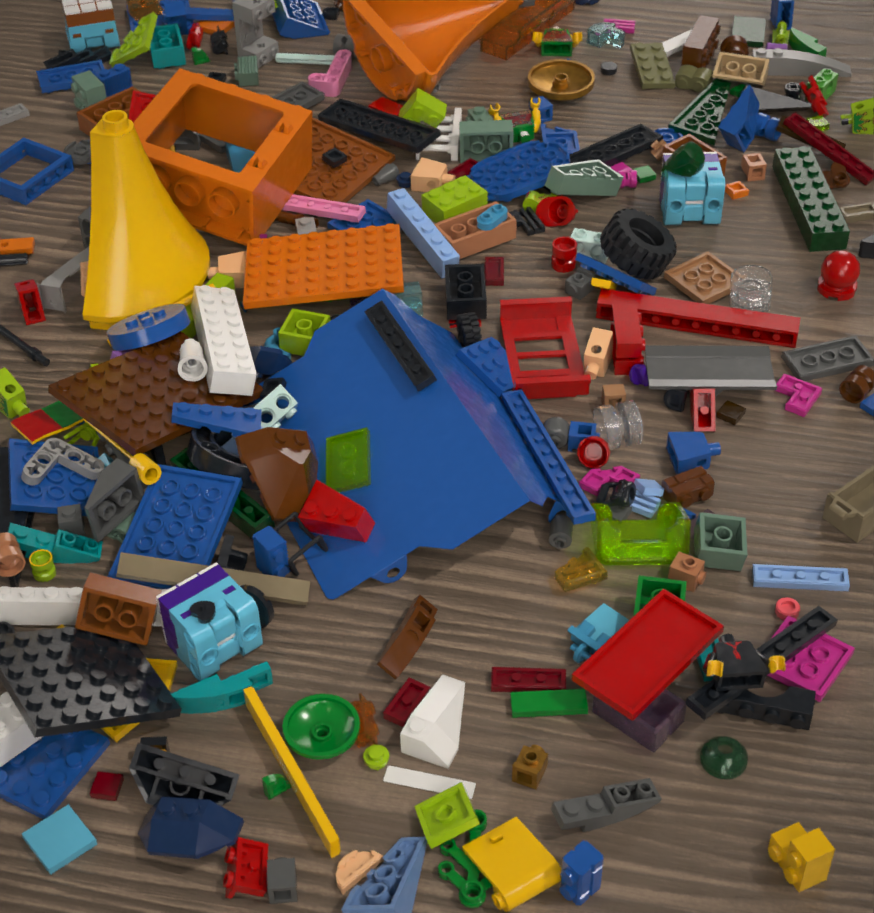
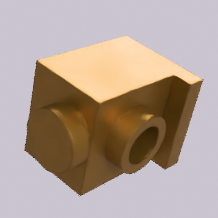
(530, 766)

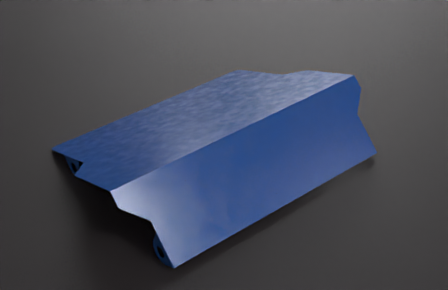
(438, 456)

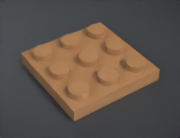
(701, 278)

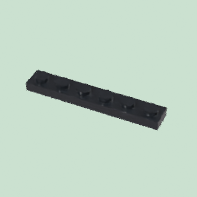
(400, 346)

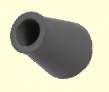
(386, 174)

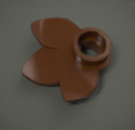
(837, 176)

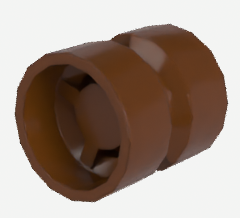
(857, 384)

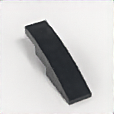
(71, 58)

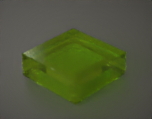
(819, 122)

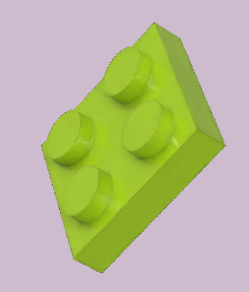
(446, 815)

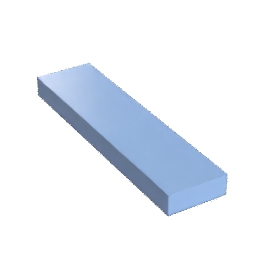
(800, 577)

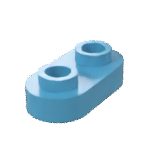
(492, 217)

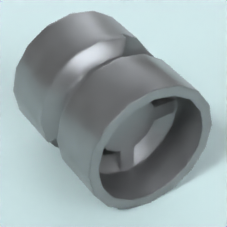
(343, 42)

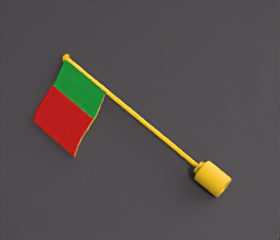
(59, 417)

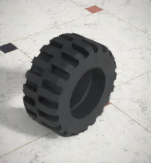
(638, 244)

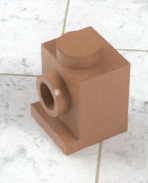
(754, 167)

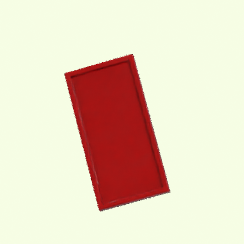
(647, 654)

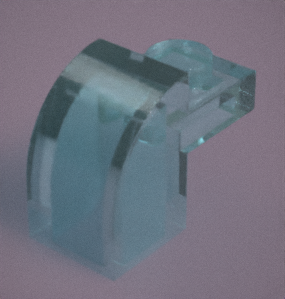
(604, 33)

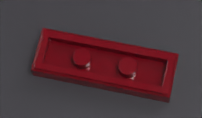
(527, 679)

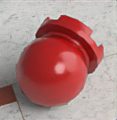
(839, 275)

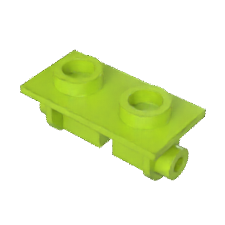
(780, 35)

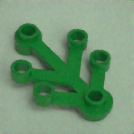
(473, 885)

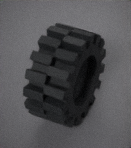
(468, 329)

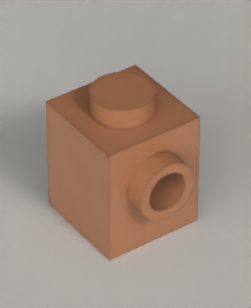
(688, 569)

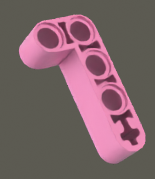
(336, 76)

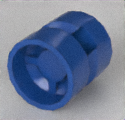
(767, 126)

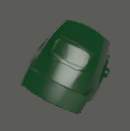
(685, 160)

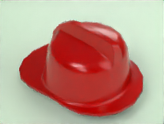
(556, 211)

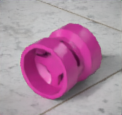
(629, 179)

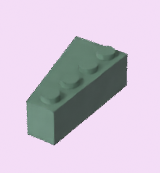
(584, 179)

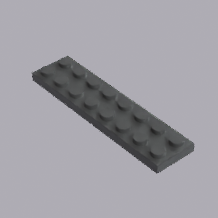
(299, 94)

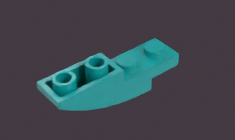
(64, 546)
(218, 695)

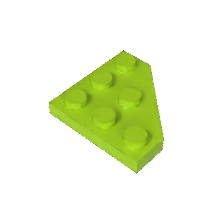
(135, 42)

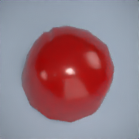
(593, 452)

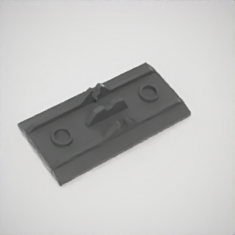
(709, 367)

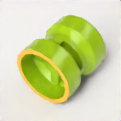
(42, 565)

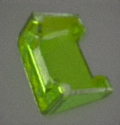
(641, 540)

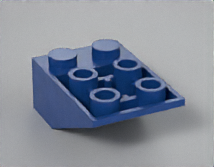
(740, 123)

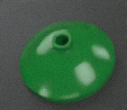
(321, 716)

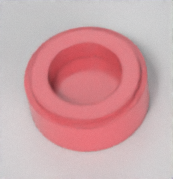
(787, 607)

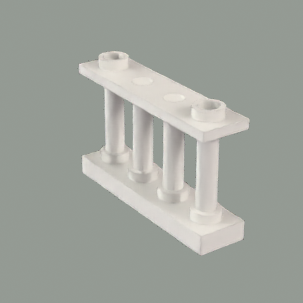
(453, 137)

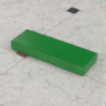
(548, 703)

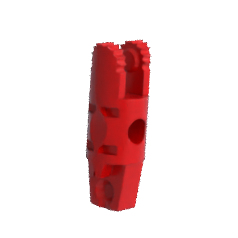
(194, 36)
(815, 97)

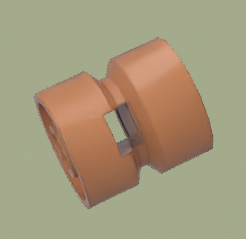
(11, 556)

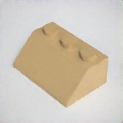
(741, 68)

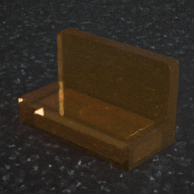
(141, 8)

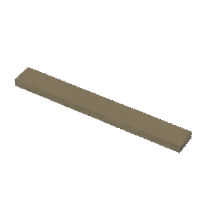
(173, 572)

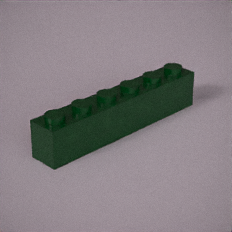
(246, 513)

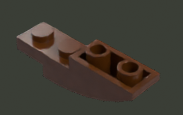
(408, 638)

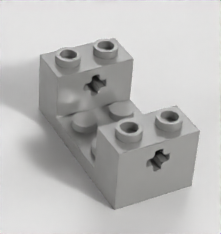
(249, 30)

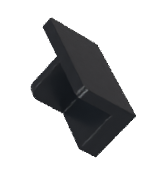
(231, 558)

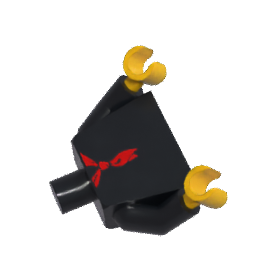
(738, 665)

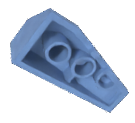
(393, 884)

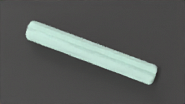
(304, 59)

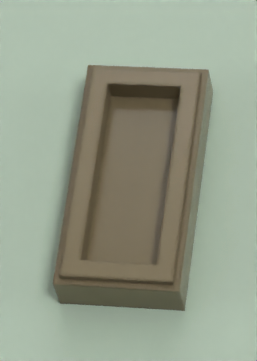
(858, 212)

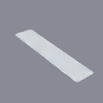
(424, 780)

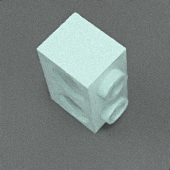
(589, 244)
(269, 406)

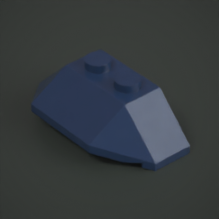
(268, 360)
(188, 828)

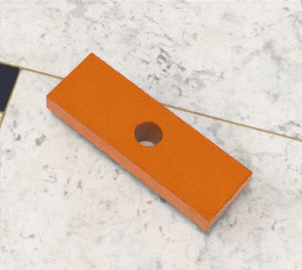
(17, 246)

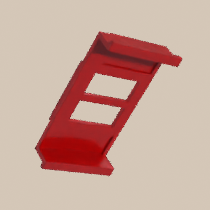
(542, 321)

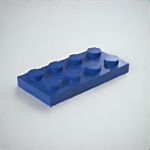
(60, 77)
(615, 275)

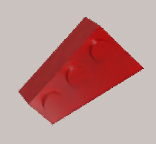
(335, 515)

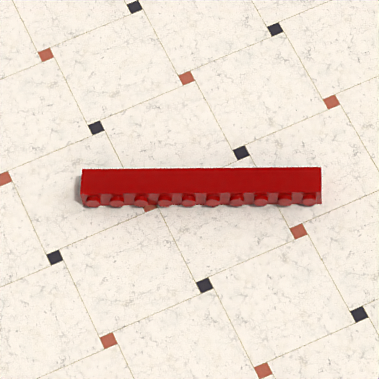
(705, 318)

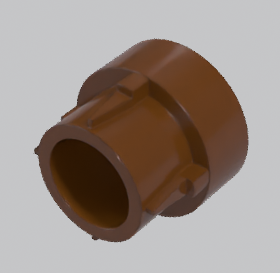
(735, 44)

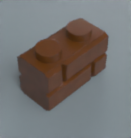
(688, 487)

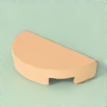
(355, 867)

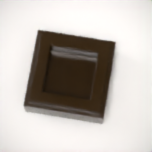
(731, 412)

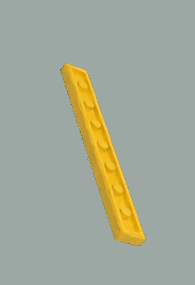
(292, 772)

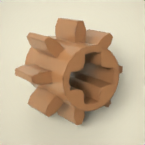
(657, 150)

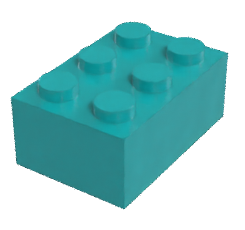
(167, 46)

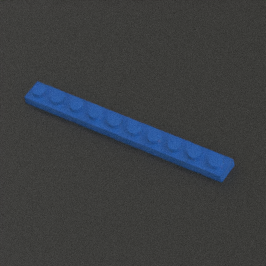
(549, 458)

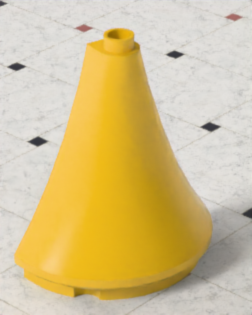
(139, 239)

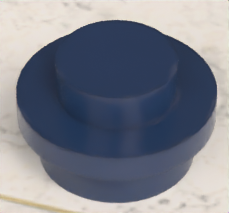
(404, 180)

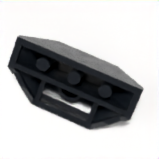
(171, 775)

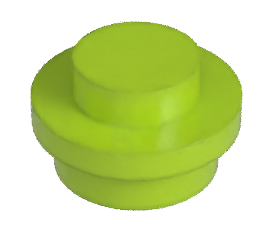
(376, 757)

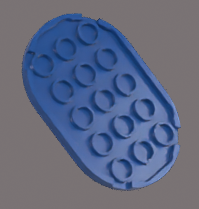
(518, 169)

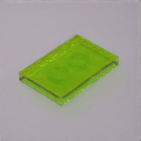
(348, 460)

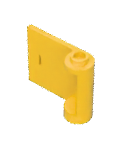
(513, 864)

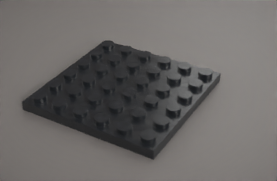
(80, 681)

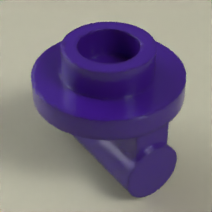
(638, 375)

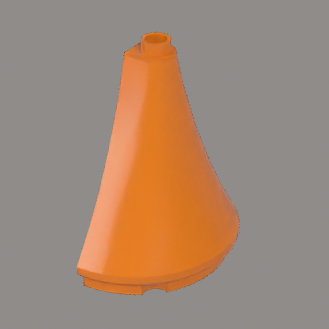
(417, 41)

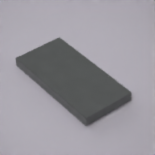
(827, 358)

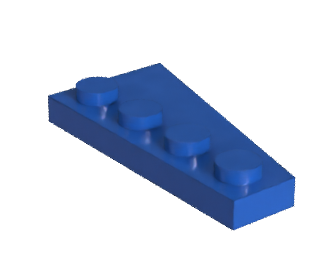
(217, 418)

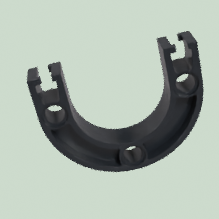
(208, 456)

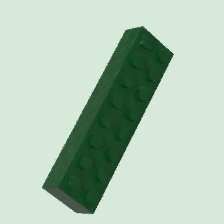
(810, 199)

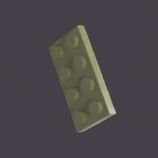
(652, 66)

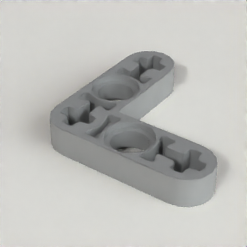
(56, 456)

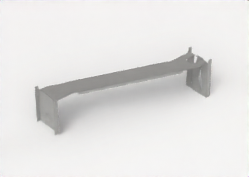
(50, 289)

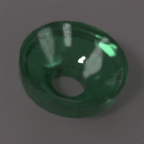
(720, 764)

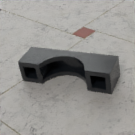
(790, 709)

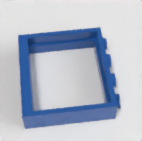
(59, 167)

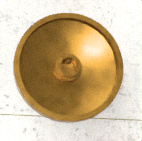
(561, 79)

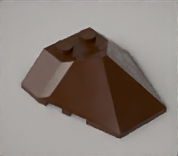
(282, 466)

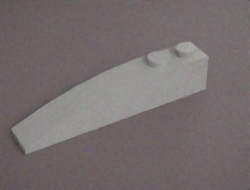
(799, 63)

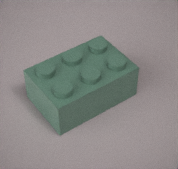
(484, 138)

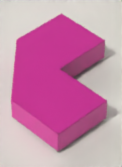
(596, 477)

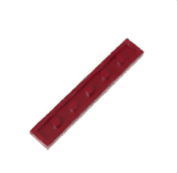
(829, 148)

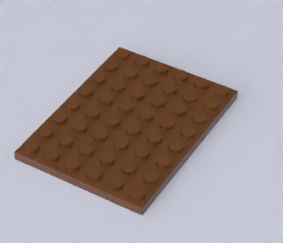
(135, 395)

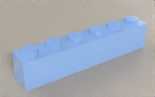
(421, 231)

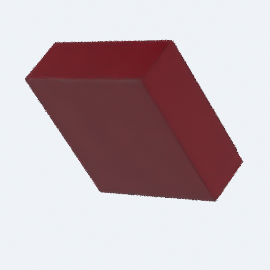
(106, 786)

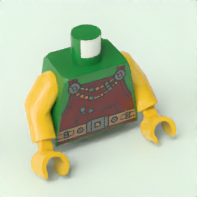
(556, 41)
(524, 122)

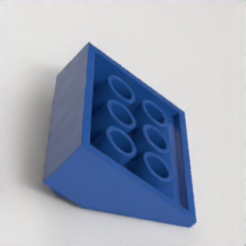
(299, 19)

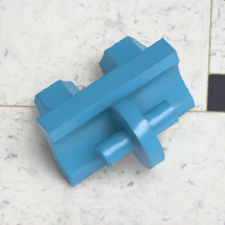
(581, 636)

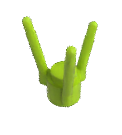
(86, 432)

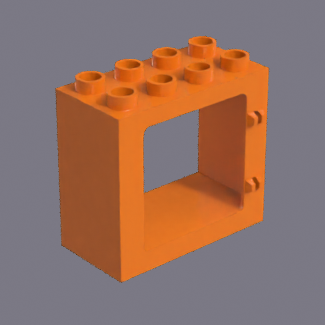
(213, 197)

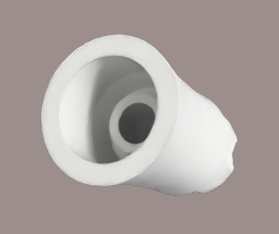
(192, 362)

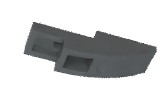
(608, 807)

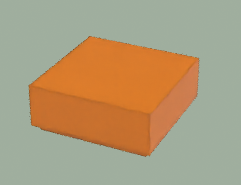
(736, 190)

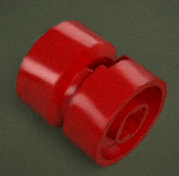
(564, 254)

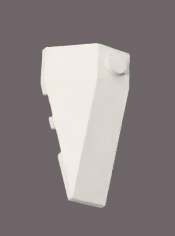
(436, 724)

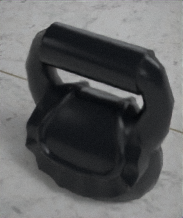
(622, 494)

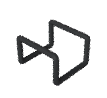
(318, 540)

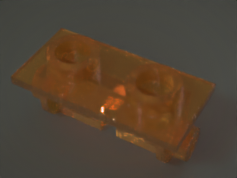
(368, 727)

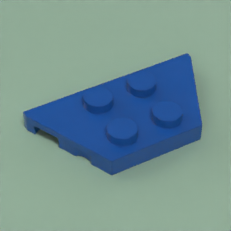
(565, 137)

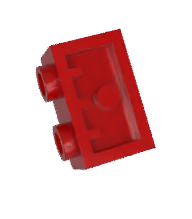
(246, 868)

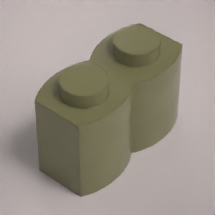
(693, 78)

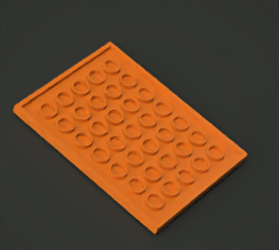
(323, 266)

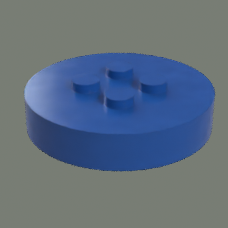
(148, 327)

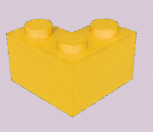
(801, 855)

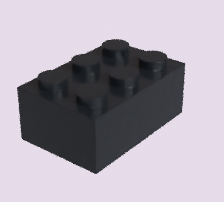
(465, 290)

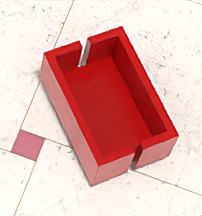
(627, 338)

